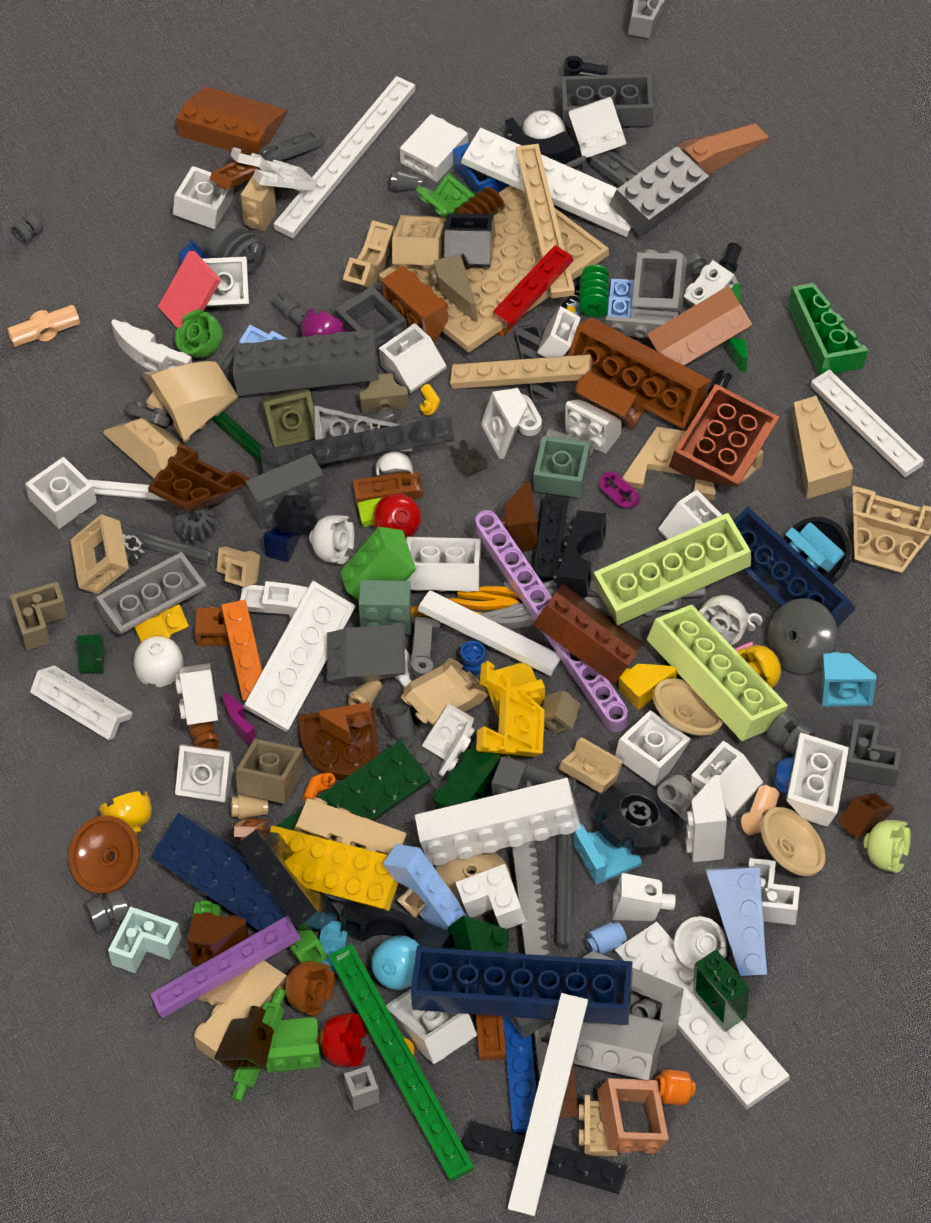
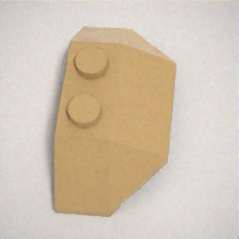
(144, 443)

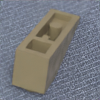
(454, 283)

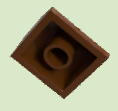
(521, 519)

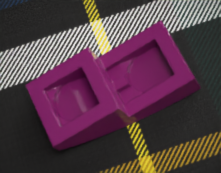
(237, 719)

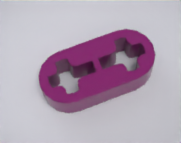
(623, 486)

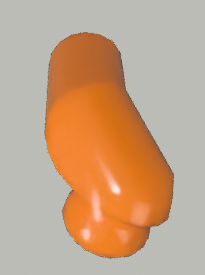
(318, 784)

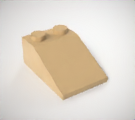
(418, 240)

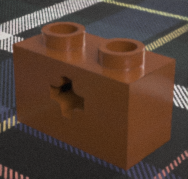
(210, 627)

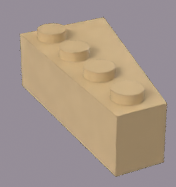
(820, 452)
(346, 828)

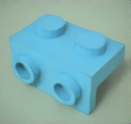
(816, 545)

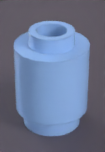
(606, 938)

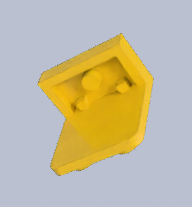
(523, 679)

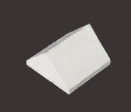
(204, 773)

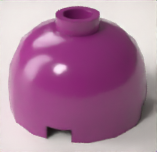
(320, 324)

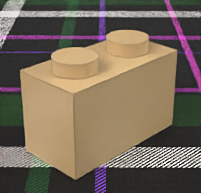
(258, 205)

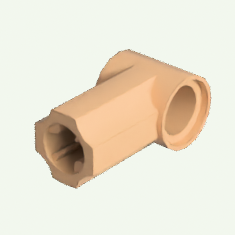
(764, 801)

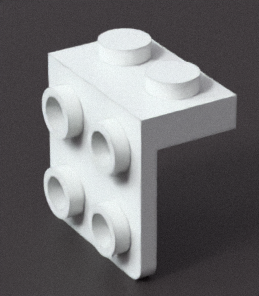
(449, 736)

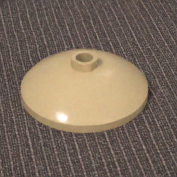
(685, 708)
(792, 841)
(457, 870)

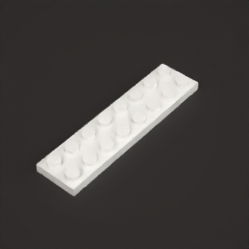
(567, 186)
(734, 1054)

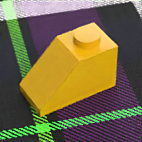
(640, 681)

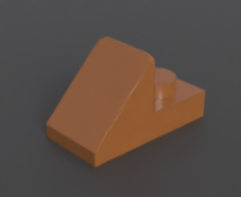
(340, 719)

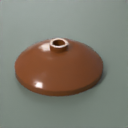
(92, 852)

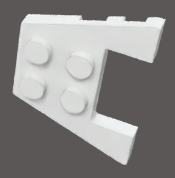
(276, 172)

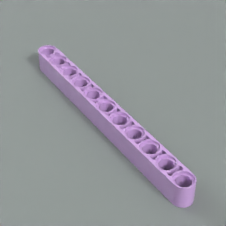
(536, 590)

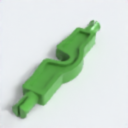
(273, 1016)

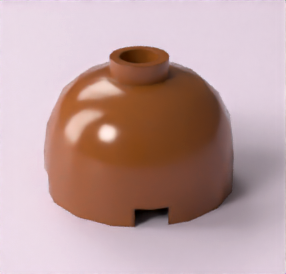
(309, 986)

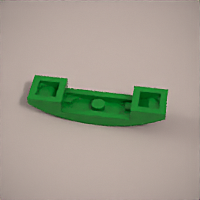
(737, 347)

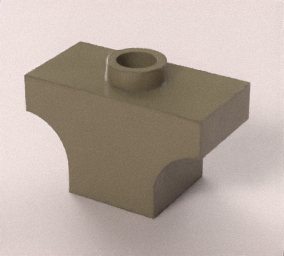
(384, 393)

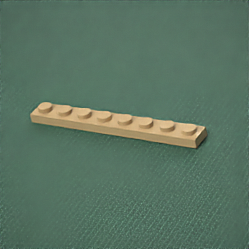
(542, 212)

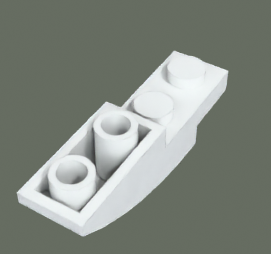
(143, 348)
(273, 597)

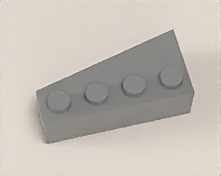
(645, 16)
(336, 423)
(653, 999)

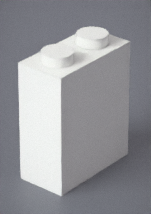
(431, 147)

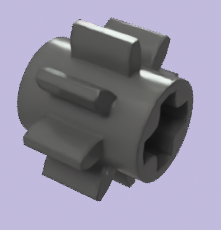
(132, 548)

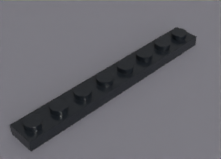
(361, 443)

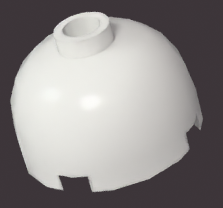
(543, 124)
(332, 538)
(726, 616)
(158, 661)

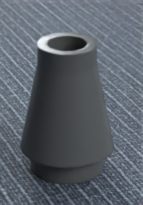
(404, 181)

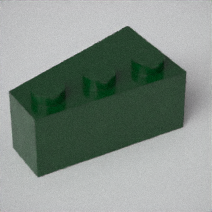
(479, 935)

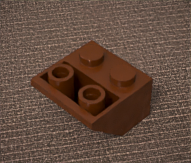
(213, 935)

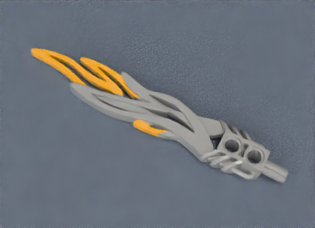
(515, 615)

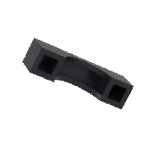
(586, 534)
(367, 921)

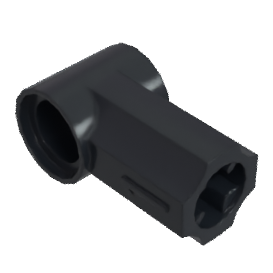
(577, 67)

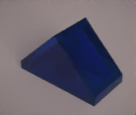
(280, 545)

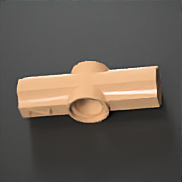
(43, 325)

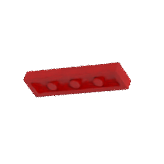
(533, 286)

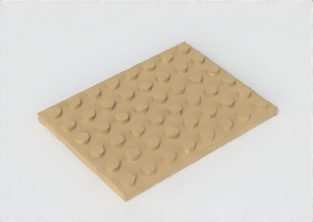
(512, 259)

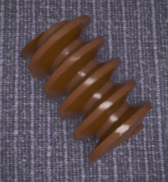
(483, 202)

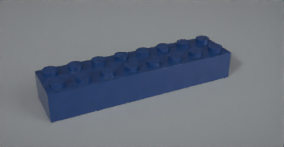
(519, 984)

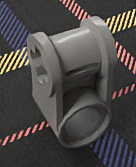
(680, 799)

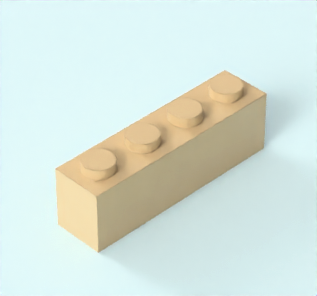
(254, 992)

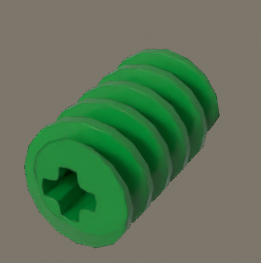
(594, 291)

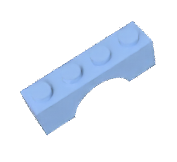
(413, 869)

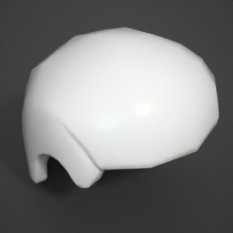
(393, 463)

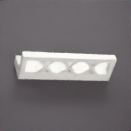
(79, 701)

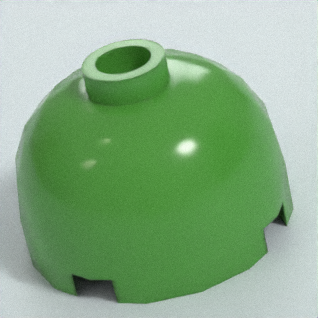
(199, 334)

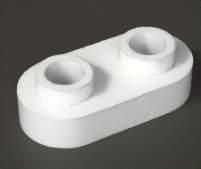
(530, 418)

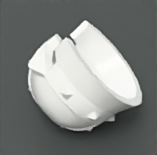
(699, 938)

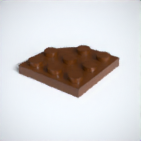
(334, 755)

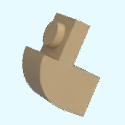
(238, 566)

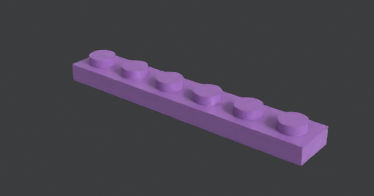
(225, 966)

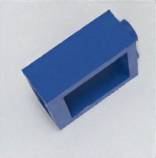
(469, 176)

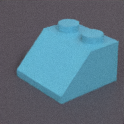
(846, 681)

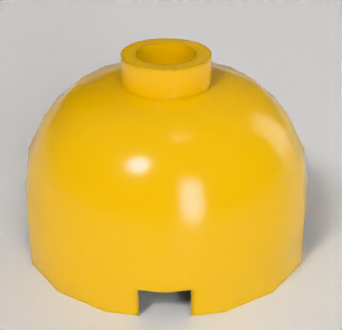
(763, 662)
(131, 808)

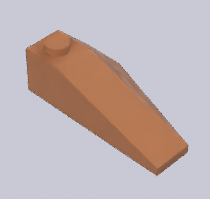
(720, 148)

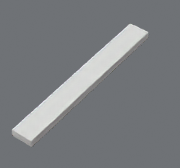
(548, 1104)

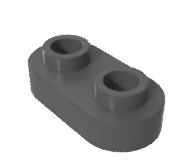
(695, 264)
(140, 409)

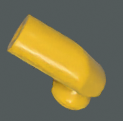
(432, 400)

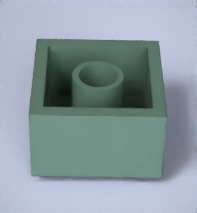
(561, 467)
(385, 603)

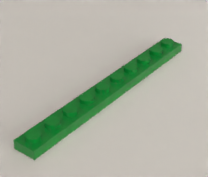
(401, 1063)

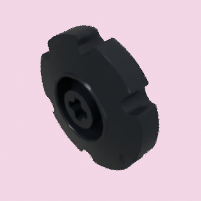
(635, 818)

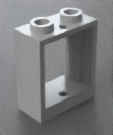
(660, 304)

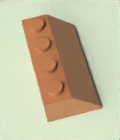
(701, 328)

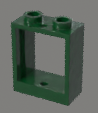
(720, 984)

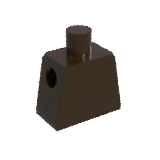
(246, 1042)

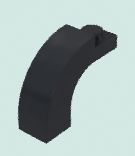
(557, 147)

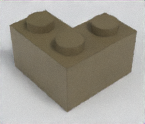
(36, 609)

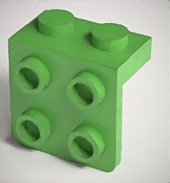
(447, 196)
(295, 1046)

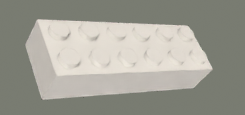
(498, 822)

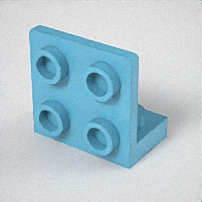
(601, 857)

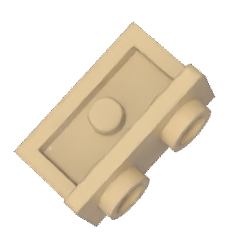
(592, 765)
(593, 1134)

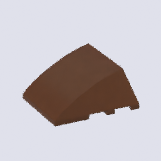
(194, 483)

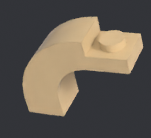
(373, 256)

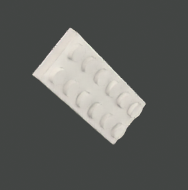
(298, 657)

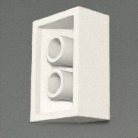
(817, 779)
(707, 823)

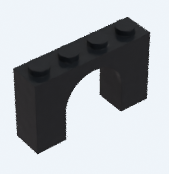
(267, 856)

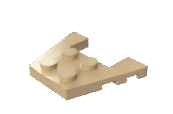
(657, 456)

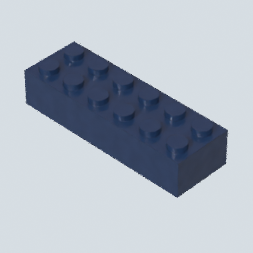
(784, 571)
(217, 871)

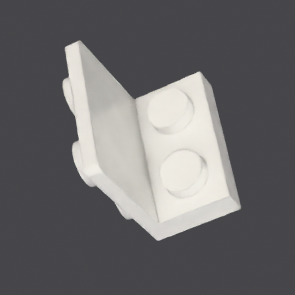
(597, 127)

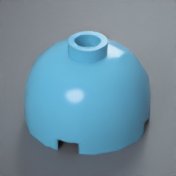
(394, 962)

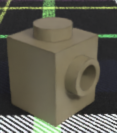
(560, 711)

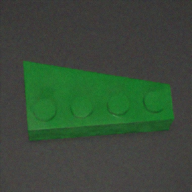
(824, 333)

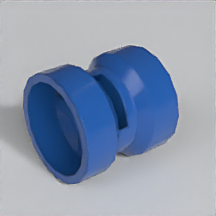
(472, 657)

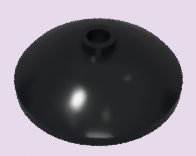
(837, 536)

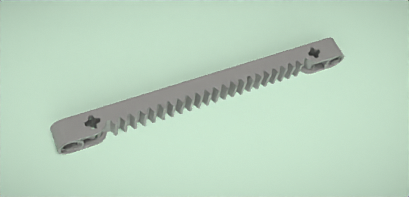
(534, 929)

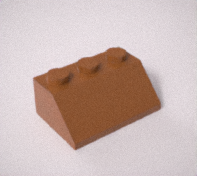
(415, 302)

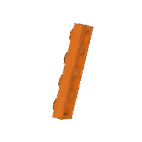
(242, 645)

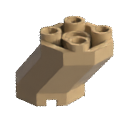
(443, 686)

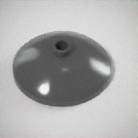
(815, 635)

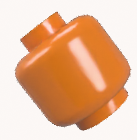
(675, 1087)

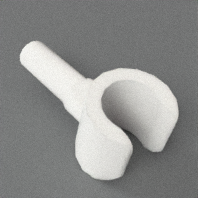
(753, 617)

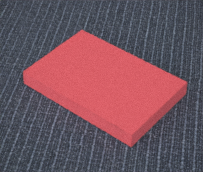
(189, 289)

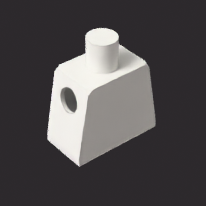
(639, 899)

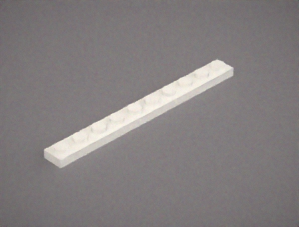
(345, 156)

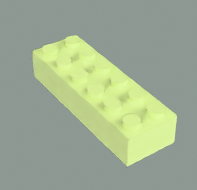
(672, 569)
(716, 672)

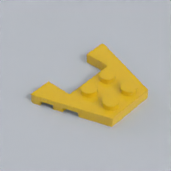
(519, 719)

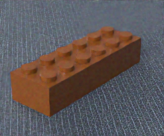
(655, 379)

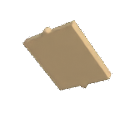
(224, 993)

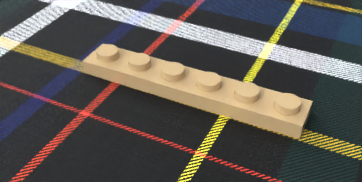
(520, 371)

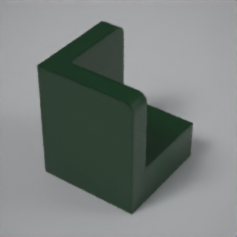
(91, 654)

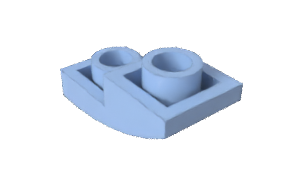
(620, 298)

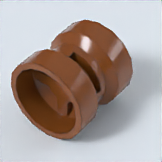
(204, 735)

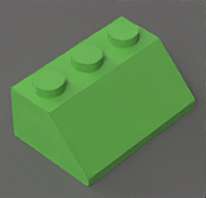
(379, 558)

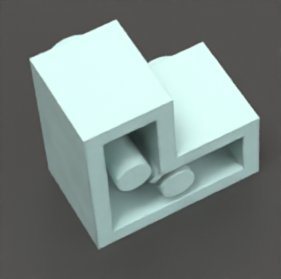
(141, 934)

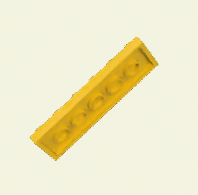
(339, 869)

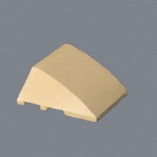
(192, 394)
(888, 530)

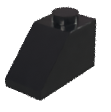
(295, 515)

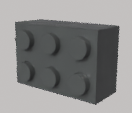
(296, 478)

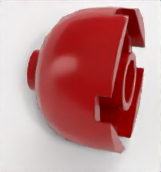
(398, 513)
(342, 1040)

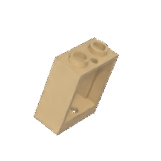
(93, 575)

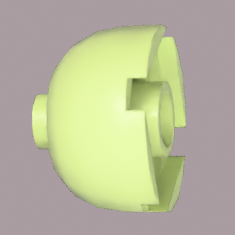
(887, 844)

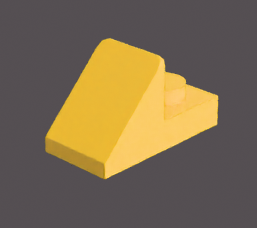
(162, 624)

